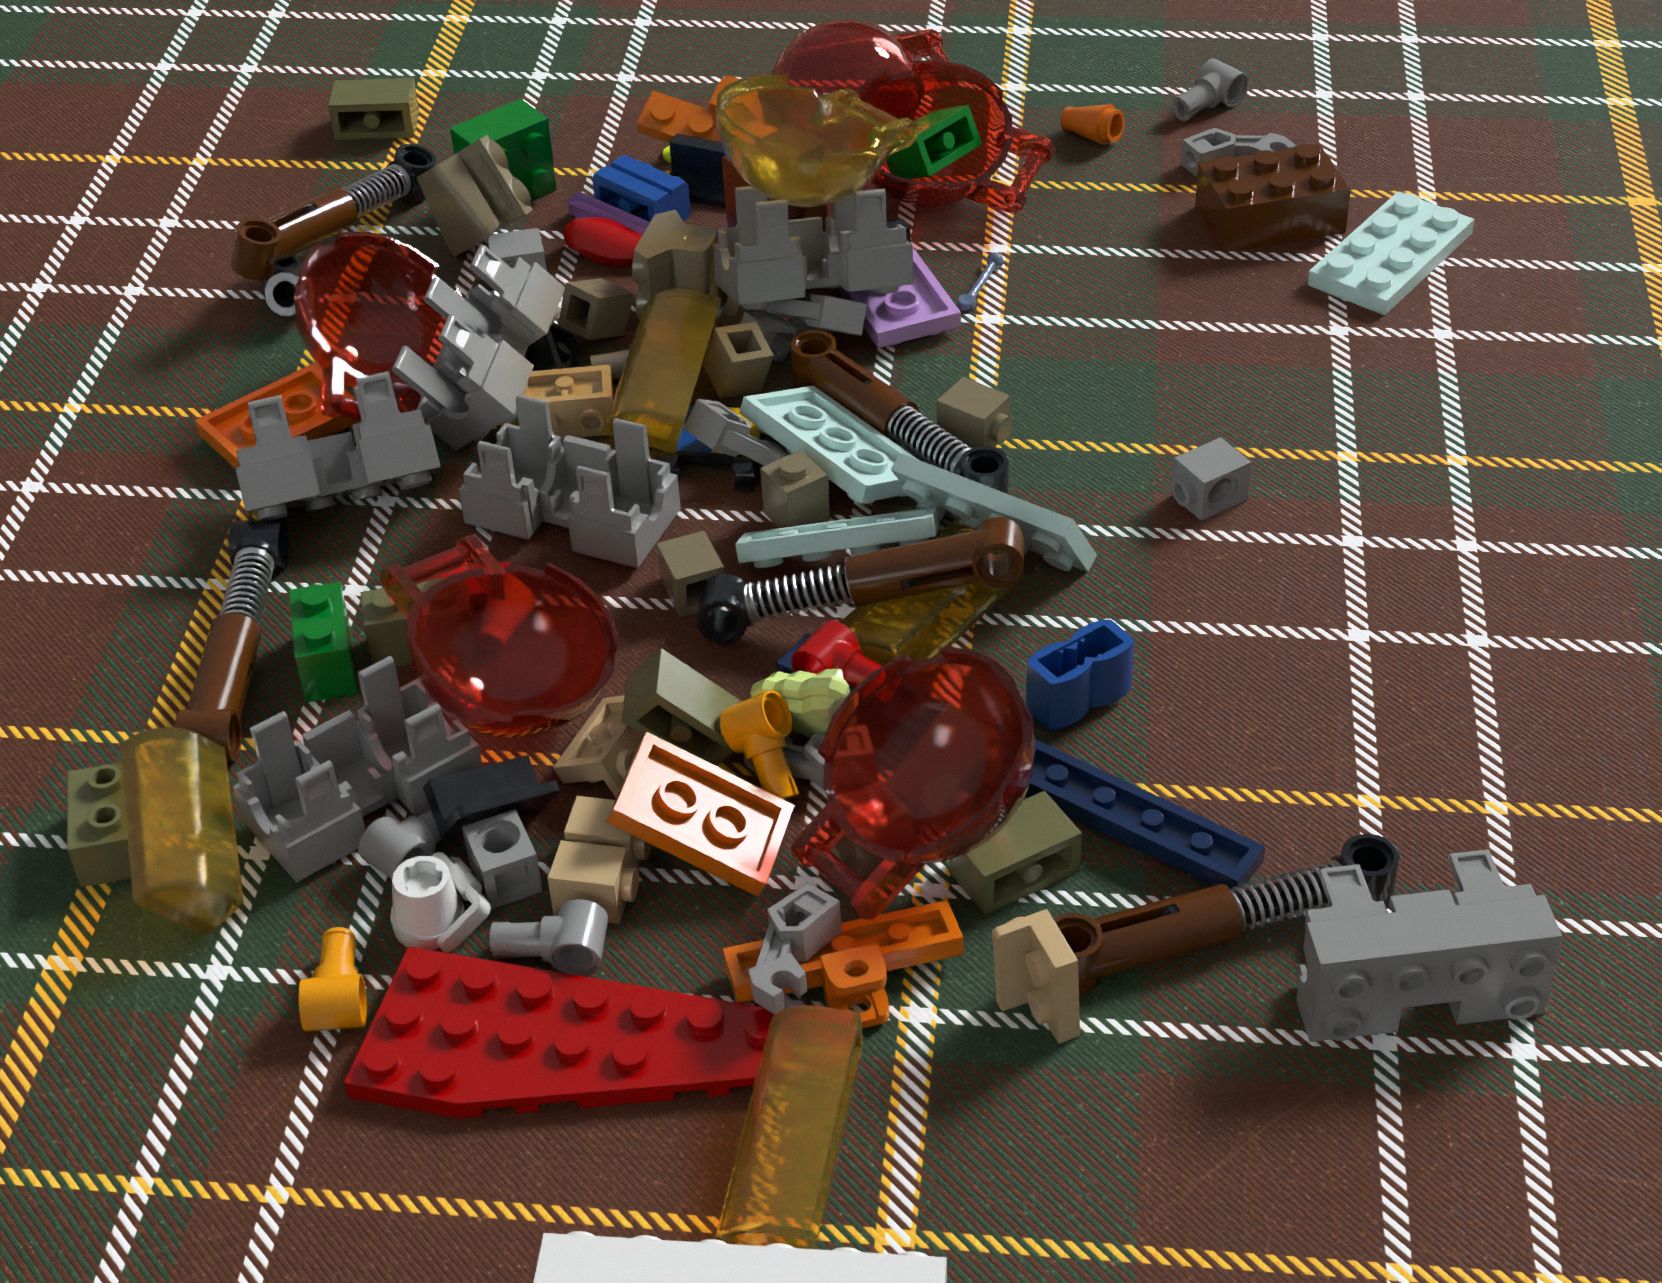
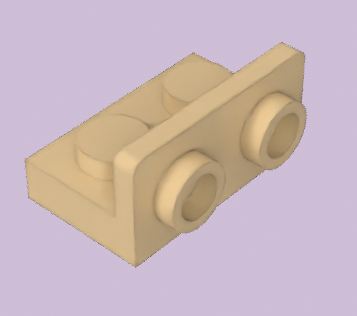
(576, 398)
(600, 748)
(1038, 969)

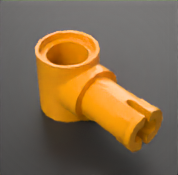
(758, 731)
(336, 991)

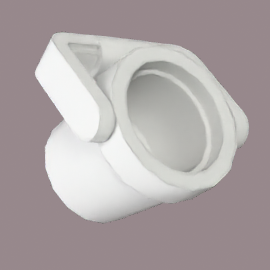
(427, 907)

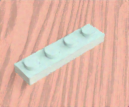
(818, 540)

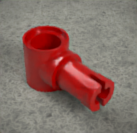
(834, 648)

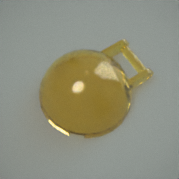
(804, 143)

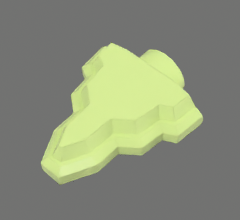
(809, 697)

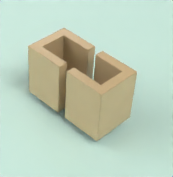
(599, 863)

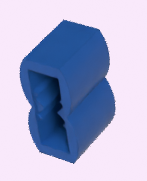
(1079, 674)

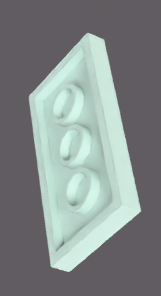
(1391, 252)
(832, 436)
(973, 502)

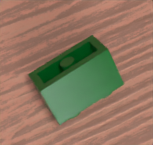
(941, 140)
(322, 642)

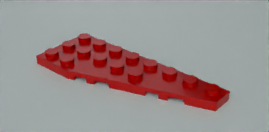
(506, 1035)

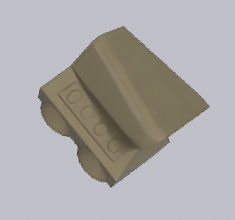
(474, 195)
(673, 258)

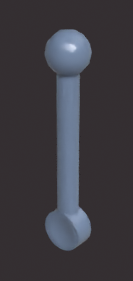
(967, 301)

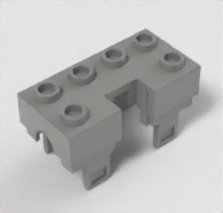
(781, 257)
(482, 347)
(295, 471)
(607, 498)
(313, 795)
(1480, 952)

